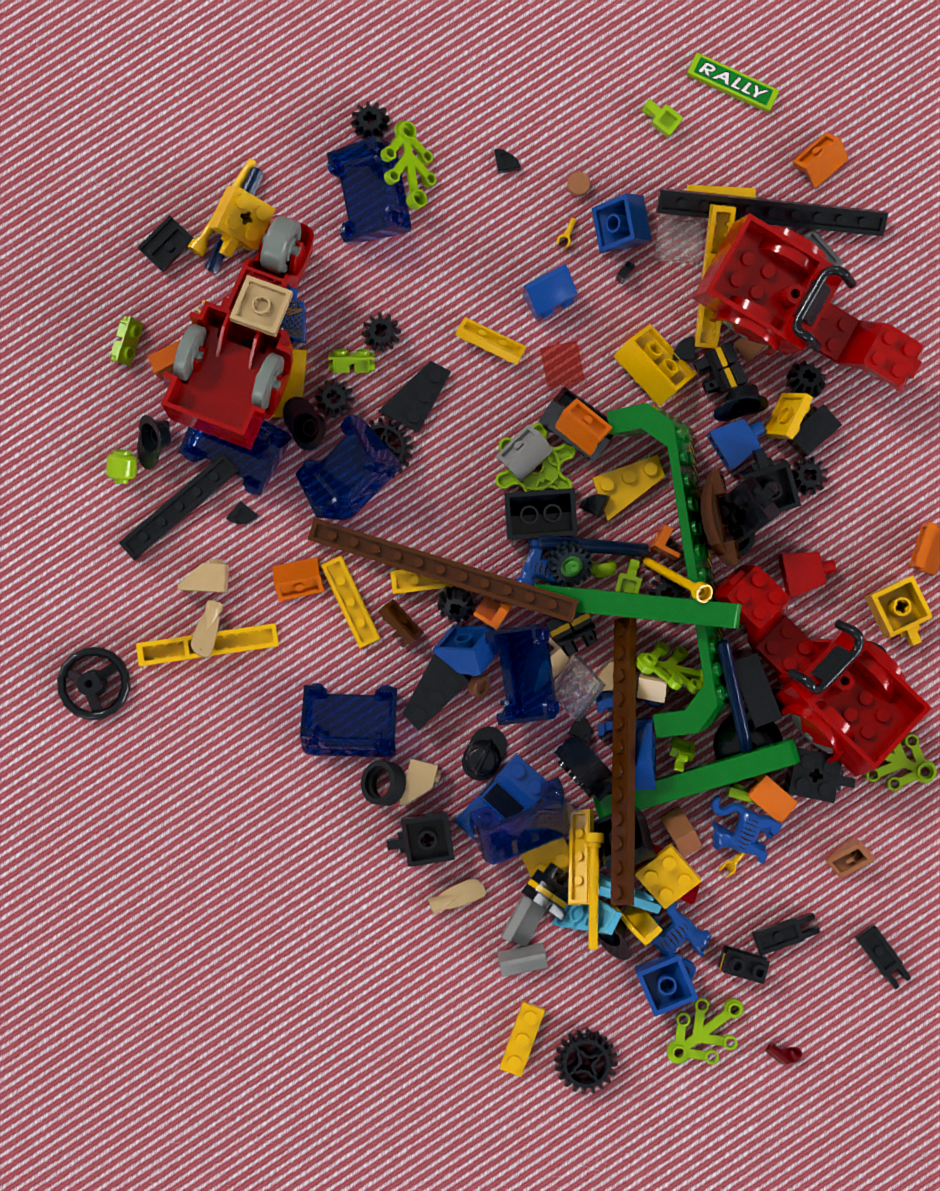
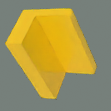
(640, 923)

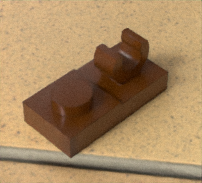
(401, 622)

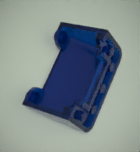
(371, 204)
(255, 465)
(349, 473)
(525, 674)
(349, 722)
(524, 831)

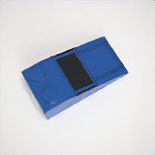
(508, 792)

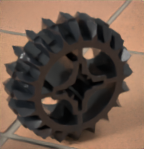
(387, 429)
(593, 1055)

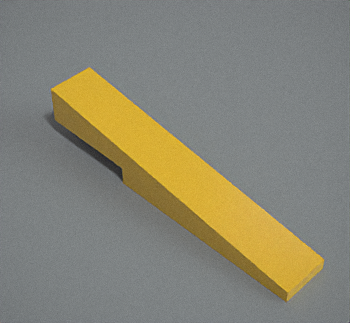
(719, 223)
(226, 642)

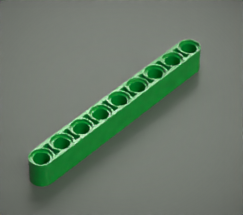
(651, 606)
(711, 776)

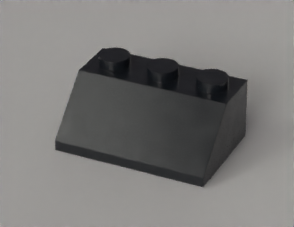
(553, 413)
(540, 513)

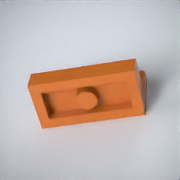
(821, 158)
(163, 360)
(583, 426)
(660, 541)
(927, 549)
(297, 579)
(492, 612)
(772, 798)

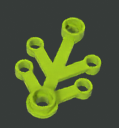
(405, 136)
(649, 663)
(899, 760)
(702, 1034)

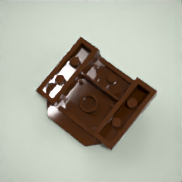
(712, 522)

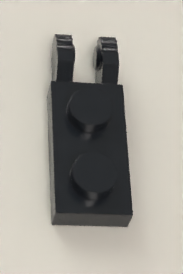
(783, 934)
(881, 954)

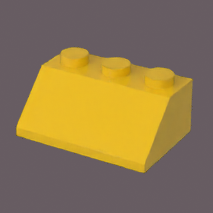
(651, 365)

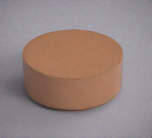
(578, 184)
(479, 685)

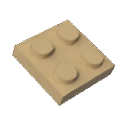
(261, 306)

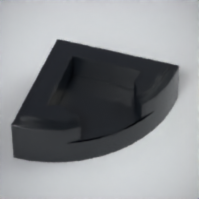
(506, 162)
(624, 272)
(685, 350)
(595, 504)
(242, 514)
(581, 729)

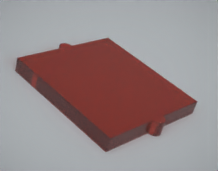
(562, 364)

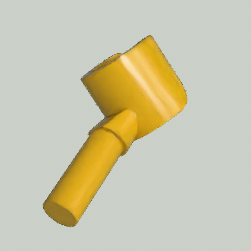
(567, 233)
(731, 865)

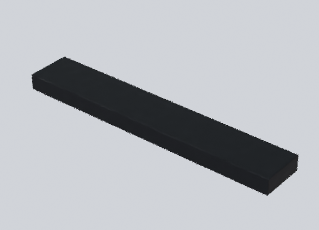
(179, 506)

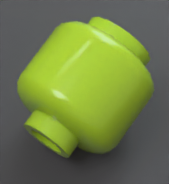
(121, 466)

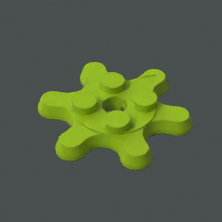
(550, 474)

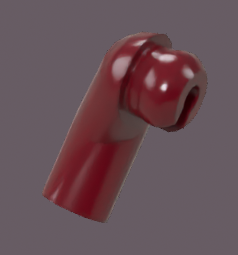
(785, 1055)

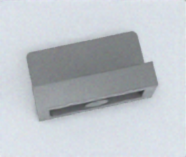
(524, 452)
(523, 921)
(522, 959)

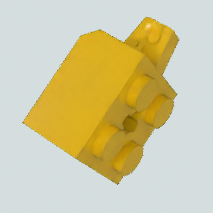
(238, 231)
(910, 615)

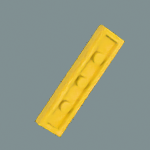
(350, 601)
(578, 883)

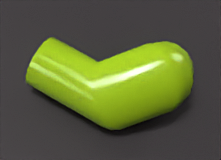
(604, 569)

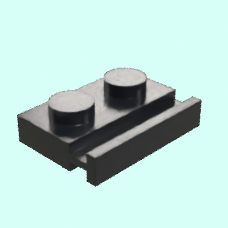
(165, 243)

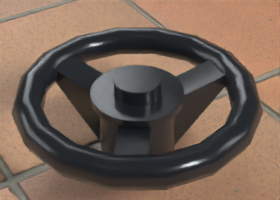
(93, 683)

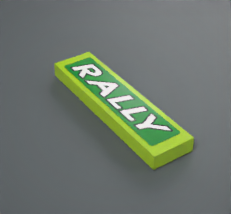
(732, 82)

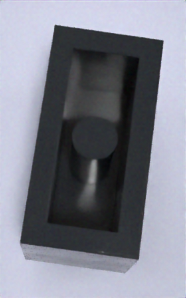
(814, 430)

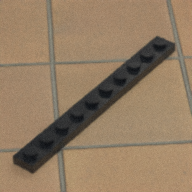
(775, 211)

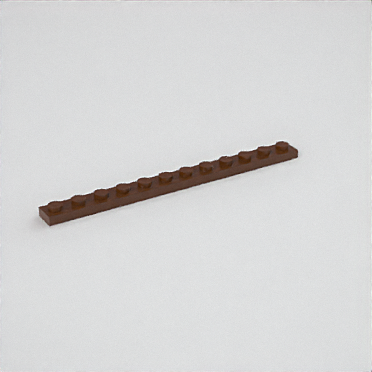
(444, 570)
(623, 762)

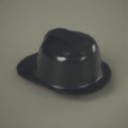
(741, 402)
(304, 423)
(152, 439)
(484, 753)
(616, 943)

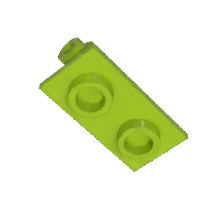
(130, 332)
(343, 359)

